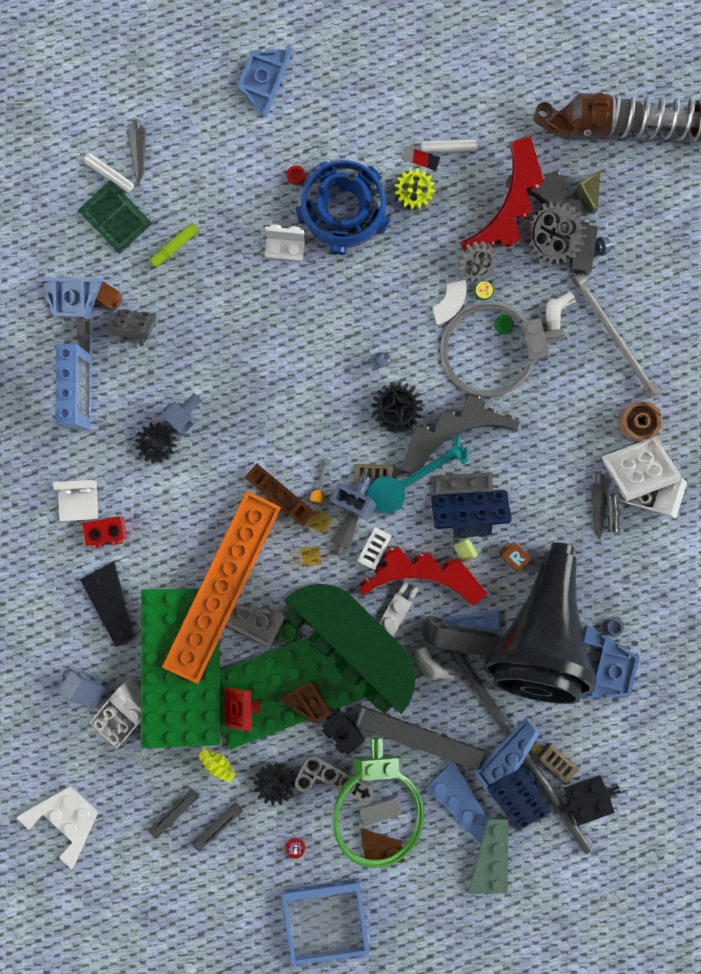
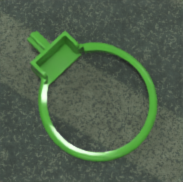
(377, 768)

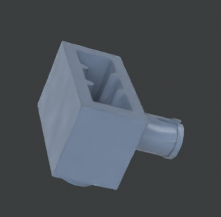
(180, 415)
(354, 499)
(82, 688)

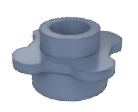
(379, 360)

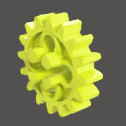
(405, 195)
(217, 764)

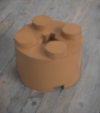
(650, 421)

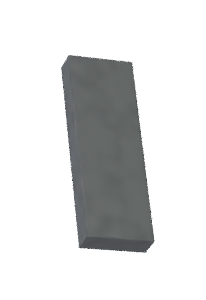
(463, 483)

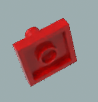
(239, 708)

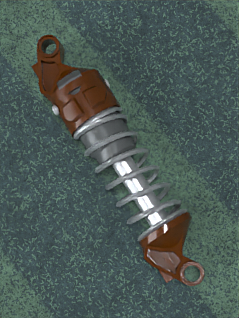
(605, 115)

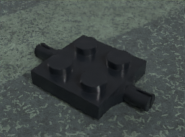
(589, 800)

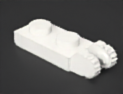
(397, 609)

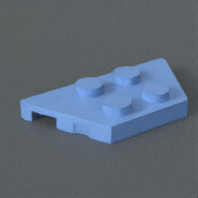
(263, 77)
(71, 295)

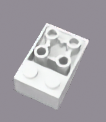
(661, 501)
(119, 714)

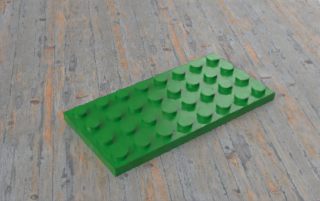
(276, 675)
(172, 707)

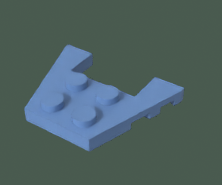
(614, 669)

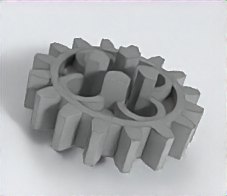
(487, 257)

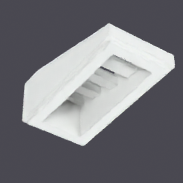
(368, 545)

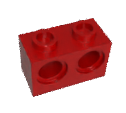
(104, 527)

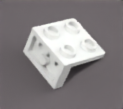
(285, 243)
(77, 500)

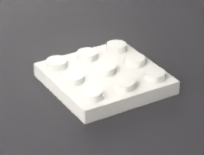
(641, 468)

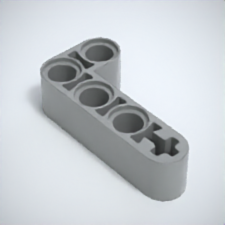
(336, 781)

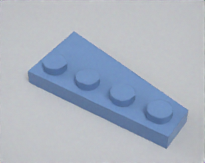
(509, 754)
(459, 799)

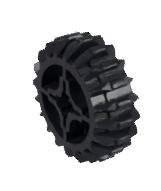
(388, 409)

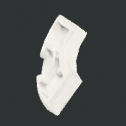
(451, 303)

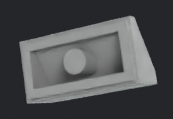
(380, 810)

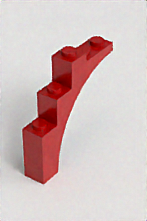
(525, 174)
(453, 575)

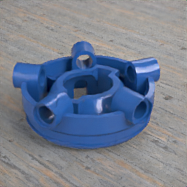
(361, 188)

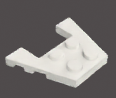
(70, 815)

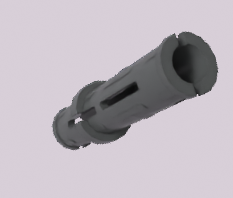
(166, 820)
(210, 833)

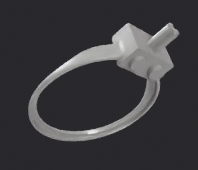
(535, 341)

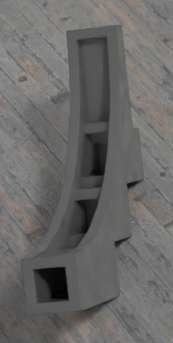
(553, 190)
(472, 416)

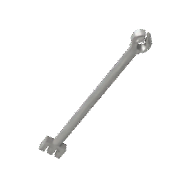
(650, 388)

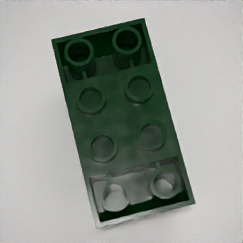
(358, 638)

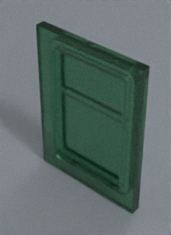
(115, 217)

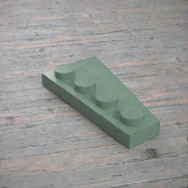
(491, 868)

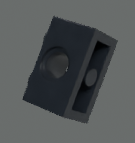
(348, 743)

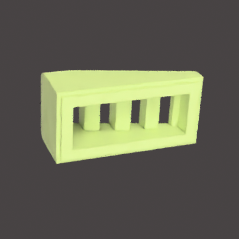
(465, 550)

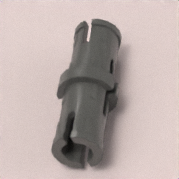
(613, 512)

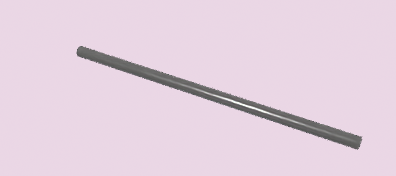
(528, 761)

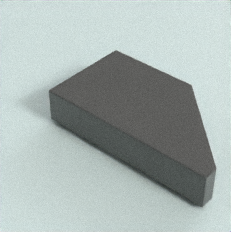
(83, 333)

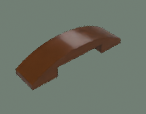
(280, 495)

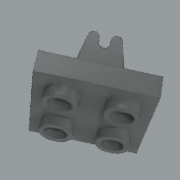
(132, 325)

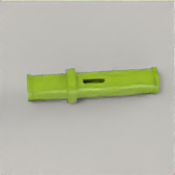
(176, 243)

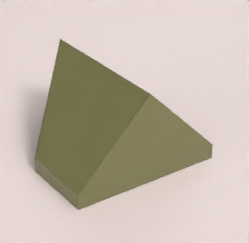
(589, 192)

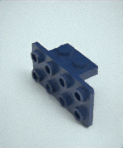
(471, 512)
(519, 797)

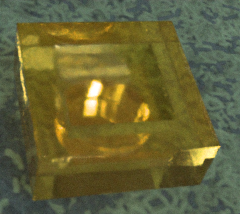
(320, 521)
(311, 556)

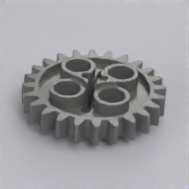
(550, 249)

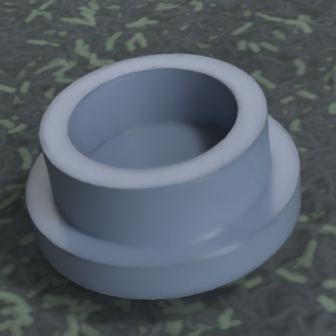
(603, 245)
(613, 626)

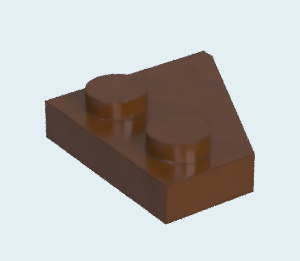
(308, 702)
(379, 846)

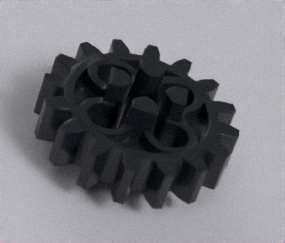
(158, 453)
(285, 784)

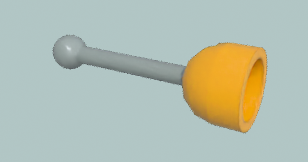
(318, 495)

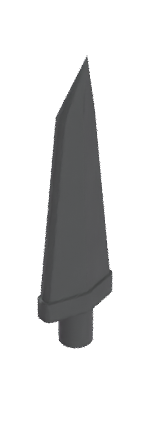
(137, 143)
(599, 497)
(345, 534)

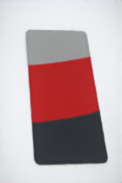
(420, 158)

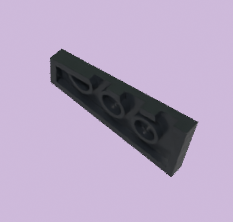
(107, 597)

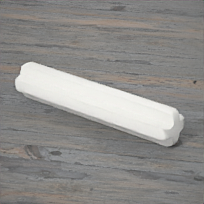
(449, 146)
(108, 173)

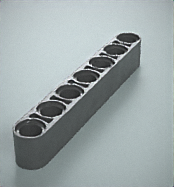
(419, 738)

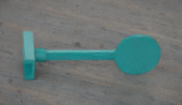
(390, 493)

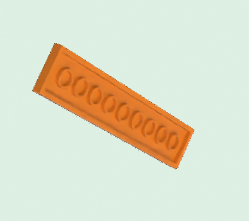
(221, 587)

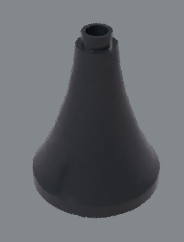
(544, 647)

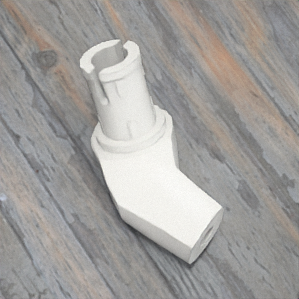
(554, 309)
(430, 667)

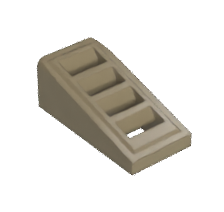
(389, 468)
(547, 752)

